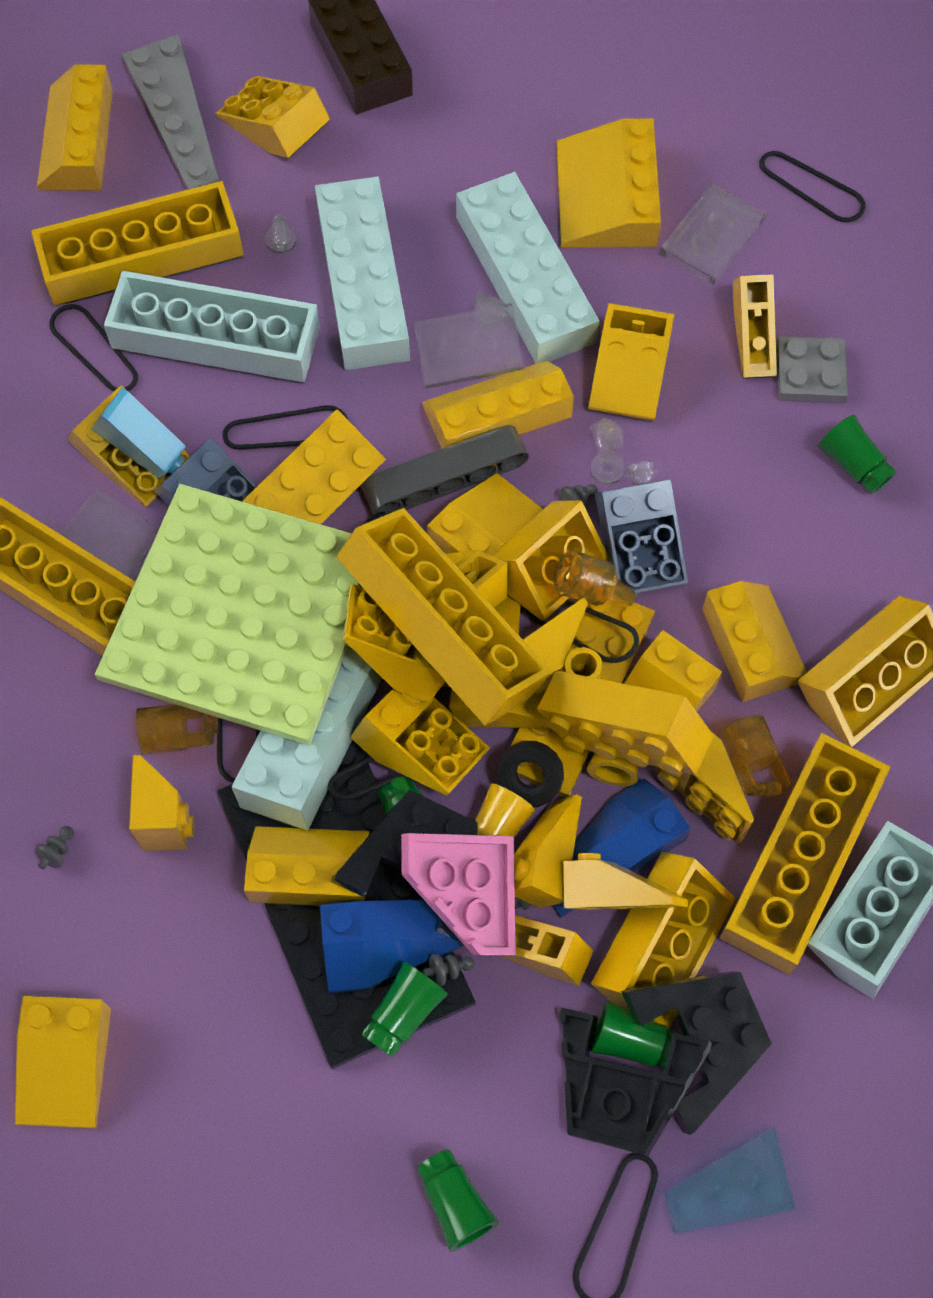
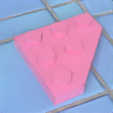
(467, 885)

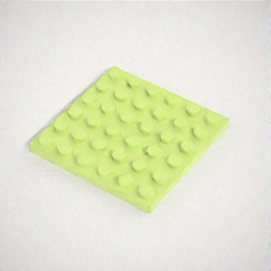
(235, 615)

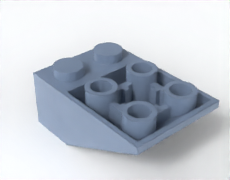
(209, 471)
(643, 535)

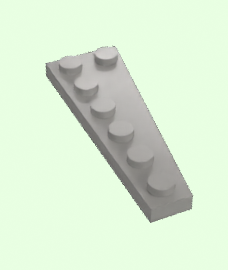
(169, 96)

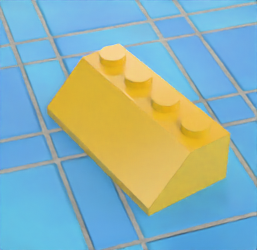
(76, 130)
(517, 398)
(873, 670)
(666, 942)

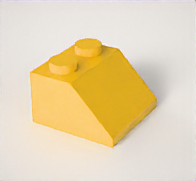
(675, 669)
(157, 811)

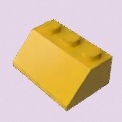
(538, 548)
(752, 639)
(298, 865)

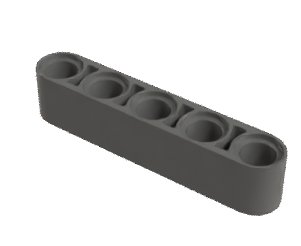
(445, 470)

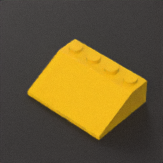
(609, 186)

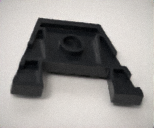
(409, 815)
(714, 1010)
(619, 1102)

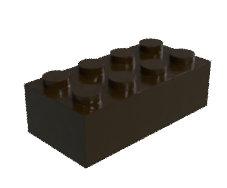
(361, 52)

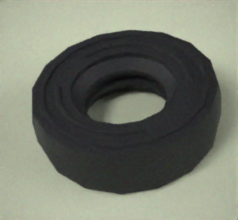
(541, 755)

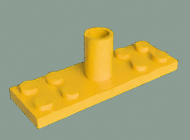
(609, 641)

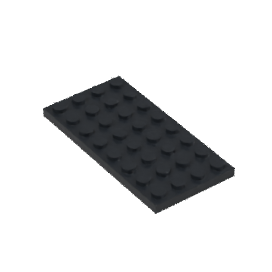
(340, 1015)

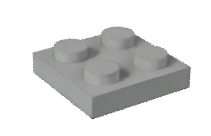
(811, 369)

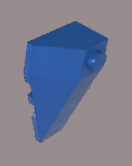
(633, 830)
(373, 938)

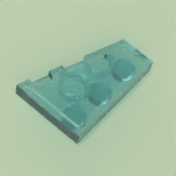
(734, 1188)

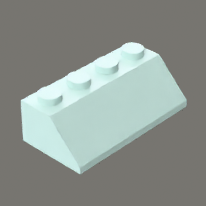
(877, 910)

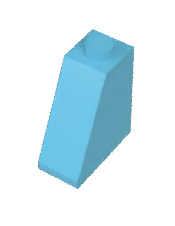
(139, 435)

